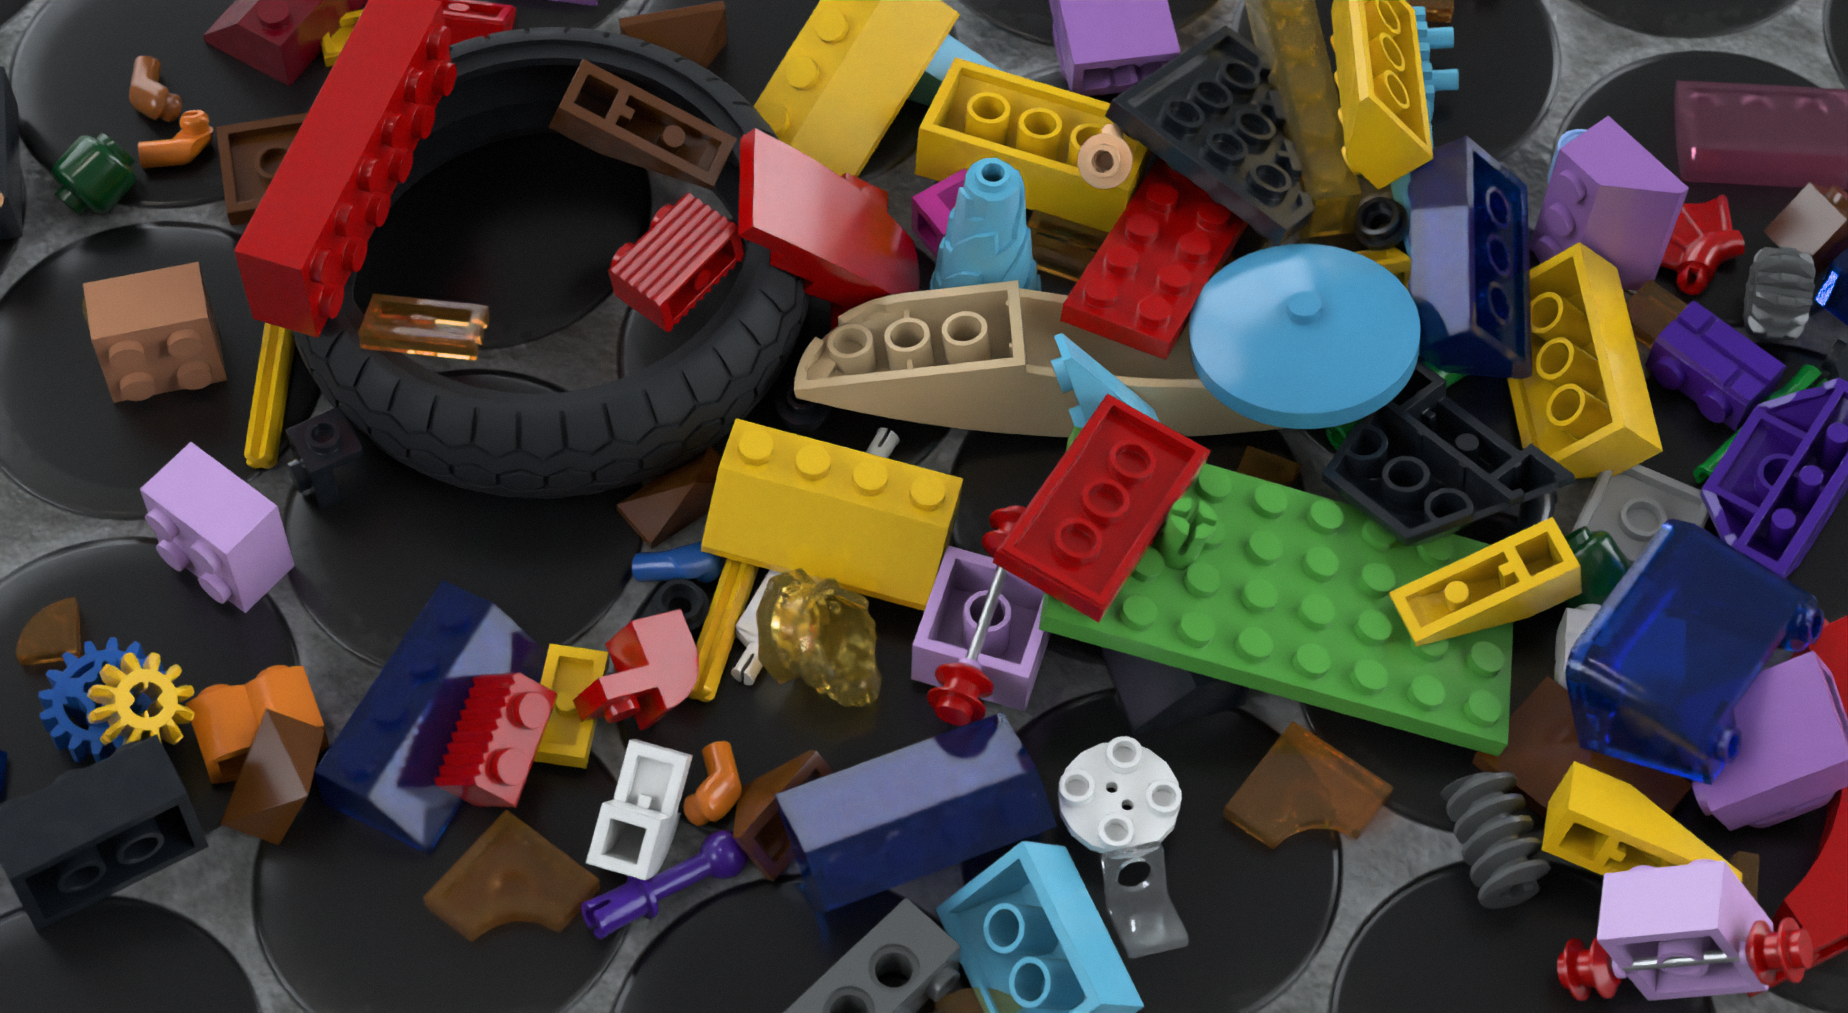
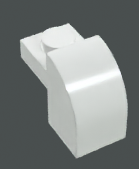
(643, 816)

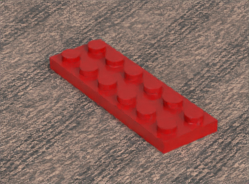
(1154, 264)

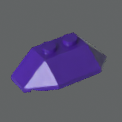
(1782, 476)

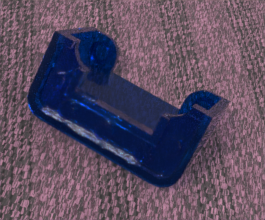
(1679, 651)

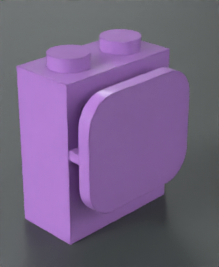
(1111, 42)
(1789, 749)

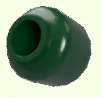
(93, 174)
(1600, 564)

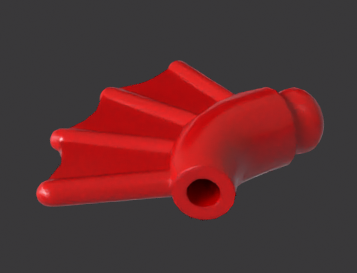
(1701, 243)

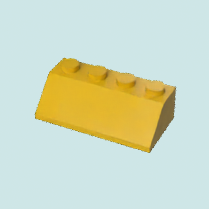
(852, 76)
(1380, 89)
(1033, 130)
(1587, 379)
(832, 513)

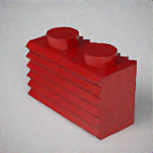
(675, 261)
(496, 739)

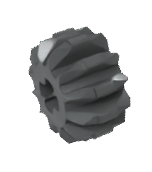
(1779, 293)

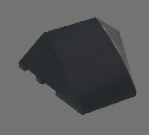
(1434, 467)

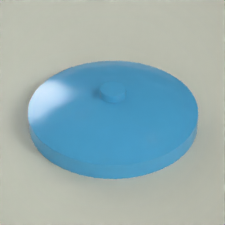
(1304, 336)

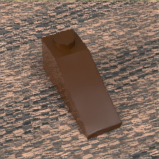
(640, 128)

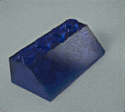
(1471, 263)
(396, 737)
(913, 812)

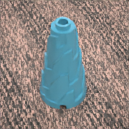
(987, 232)

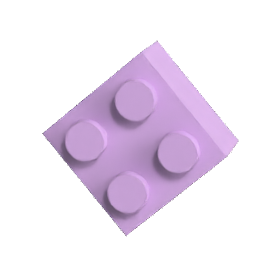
(217, 528)

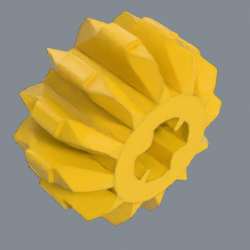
(139, 680)

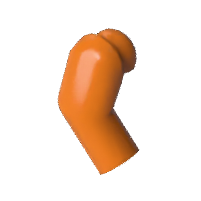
(183, 147)
(719, 791)

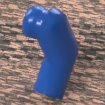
(677, 563)

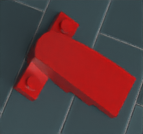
(822, 226)

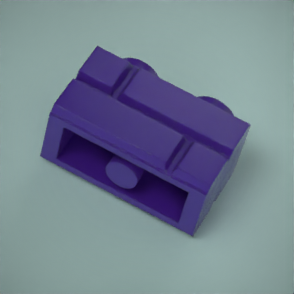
(1713, 366)

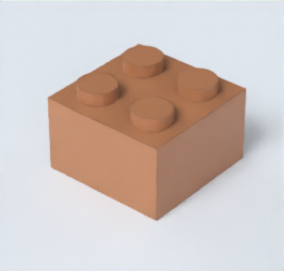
(154, 332)

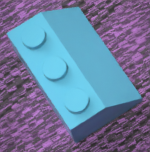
(1038, 936)

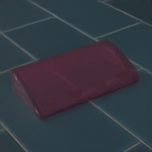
(1761, 134)

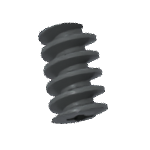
(1493, 838)

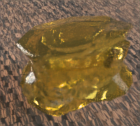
(818, 636)

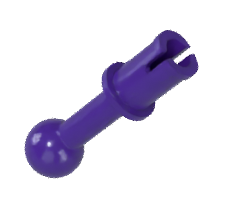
(718, 857)

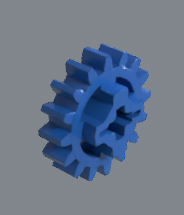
(70, 700)

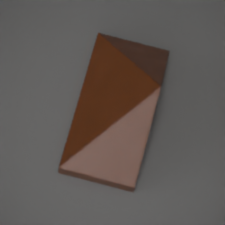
(690, 31)
(672, 499)
(274, 777)
(758, 819)

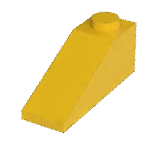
(1491, 586)
(1615, 827)

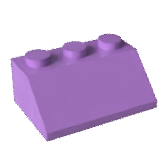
(1612, 201)

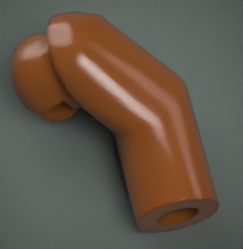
(149, 95)

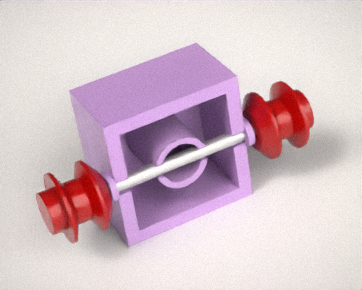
(979, 632)
(1683, 937)

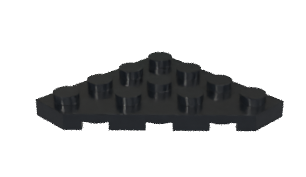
(1223, 131)

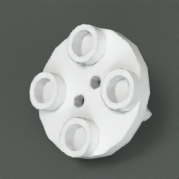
(1139, 780)

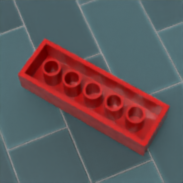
(346, 164)

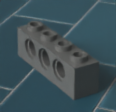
(899, 943)

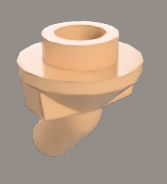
(1105, 158)

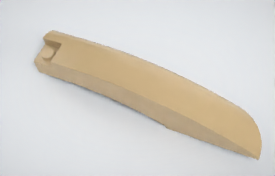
(985, 365)

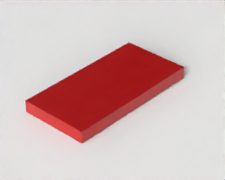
(1101, 507)

